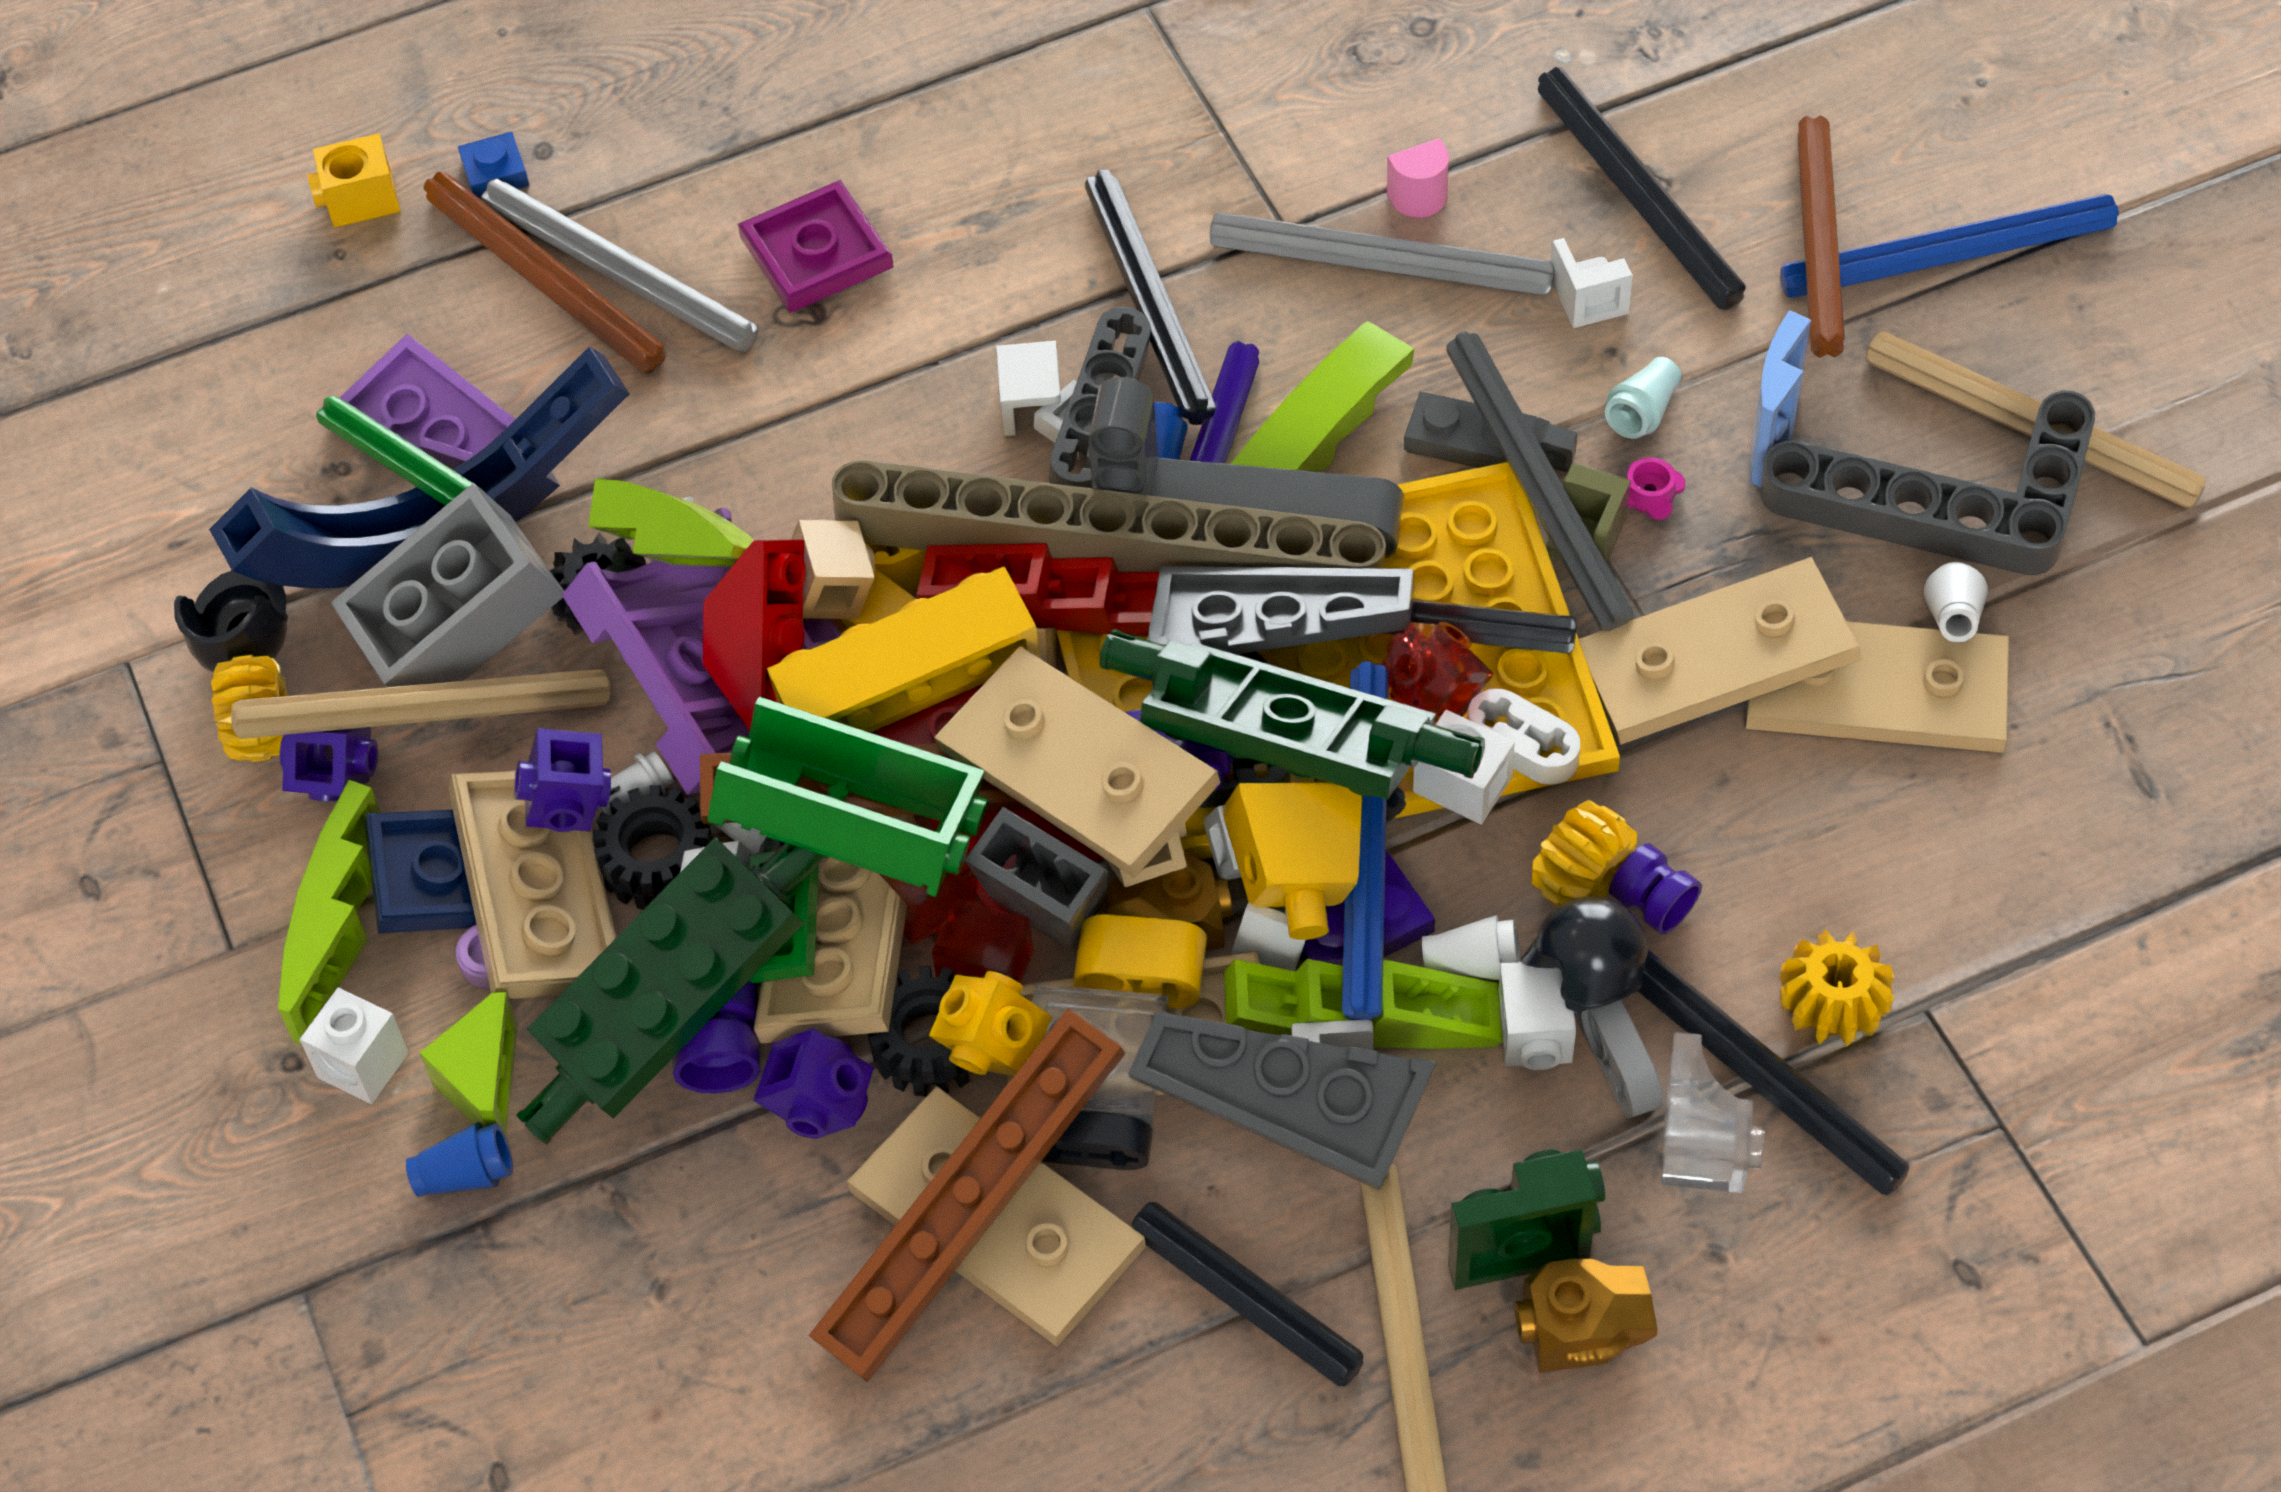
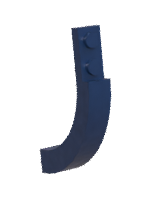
(340, 543)

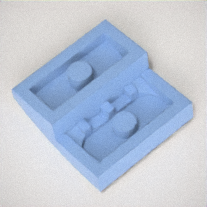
(1779, 390)

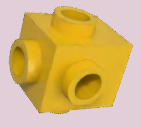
(989, 1024)

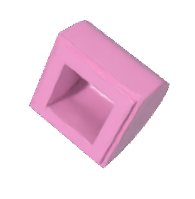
(1419, 179)

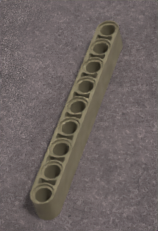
(1141, 532)

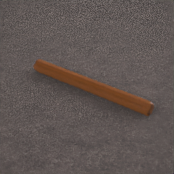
(1820, 237)
(545, 272)

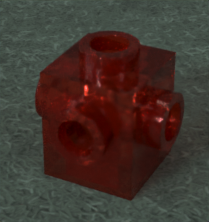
(1434, 669)

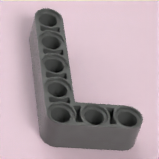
(1128, 462)
(1943, 497)

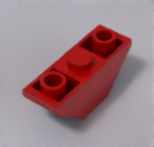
(754, 621)

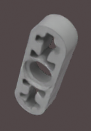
(1622, 1058)

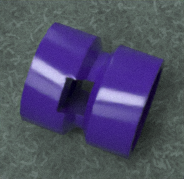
(724, 1051)

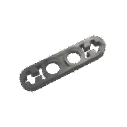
(1099, 359)

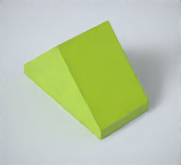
(476, 1061)

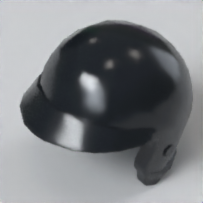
(233, 619)
(1595, 948)

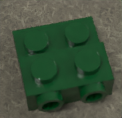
(1539, 1221)

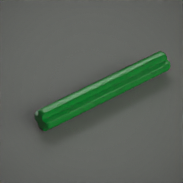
(391, 450)

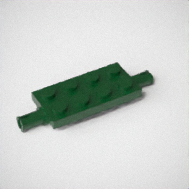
(1286, 716)
(663, 980)

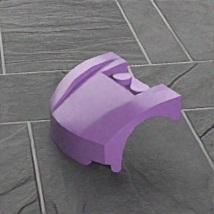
(658, 628)

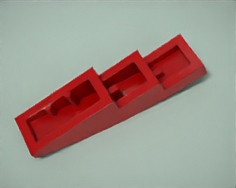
(1057, 592)

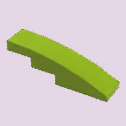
(1328, 403)
(324, 923)
(1418, 1005)

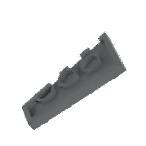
(1277, 606)
(1302, 1094)

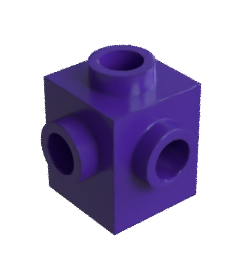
(323, 771)
(563, 780)
(814, 1084)

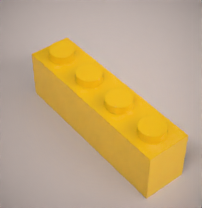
(910, 657)

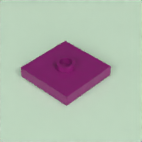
(815, 246)

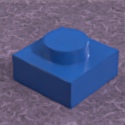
(493, 159)

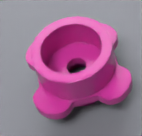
(1658, 476)

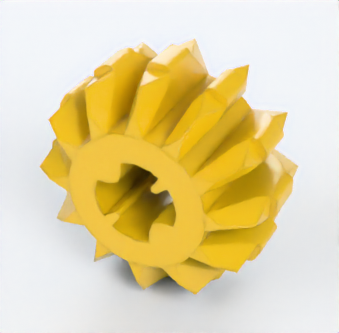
(242, 680)
(1582, 853)
(1836, 987)

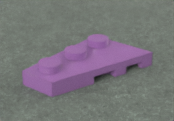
(428, 404)

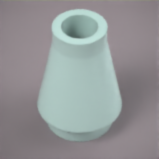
(1641, 400)

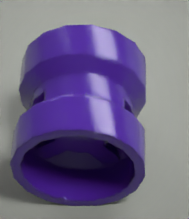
(1655, 888)

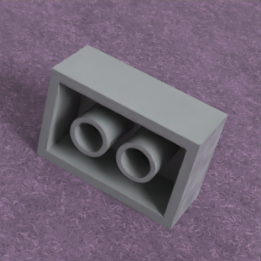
(448, 595)

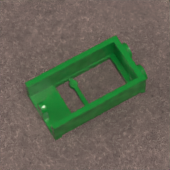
(789, 744)

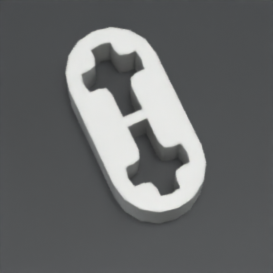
(1531, 730)

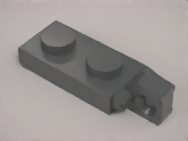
(1458, 434)

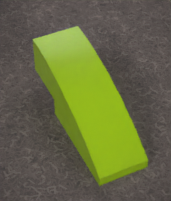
(665, 526)

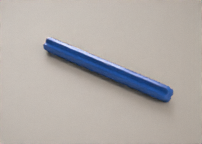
(1962, 242)
(1365, 904)

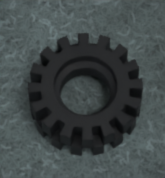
(639, 820)
(911, 1063)

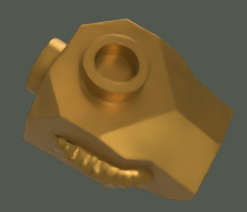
(1180, 895)
(1584, 1312)

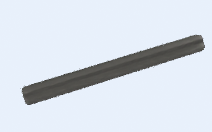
(1539, 482)

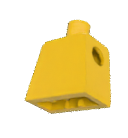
(1296, 848)

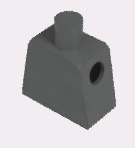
(1048, 882)

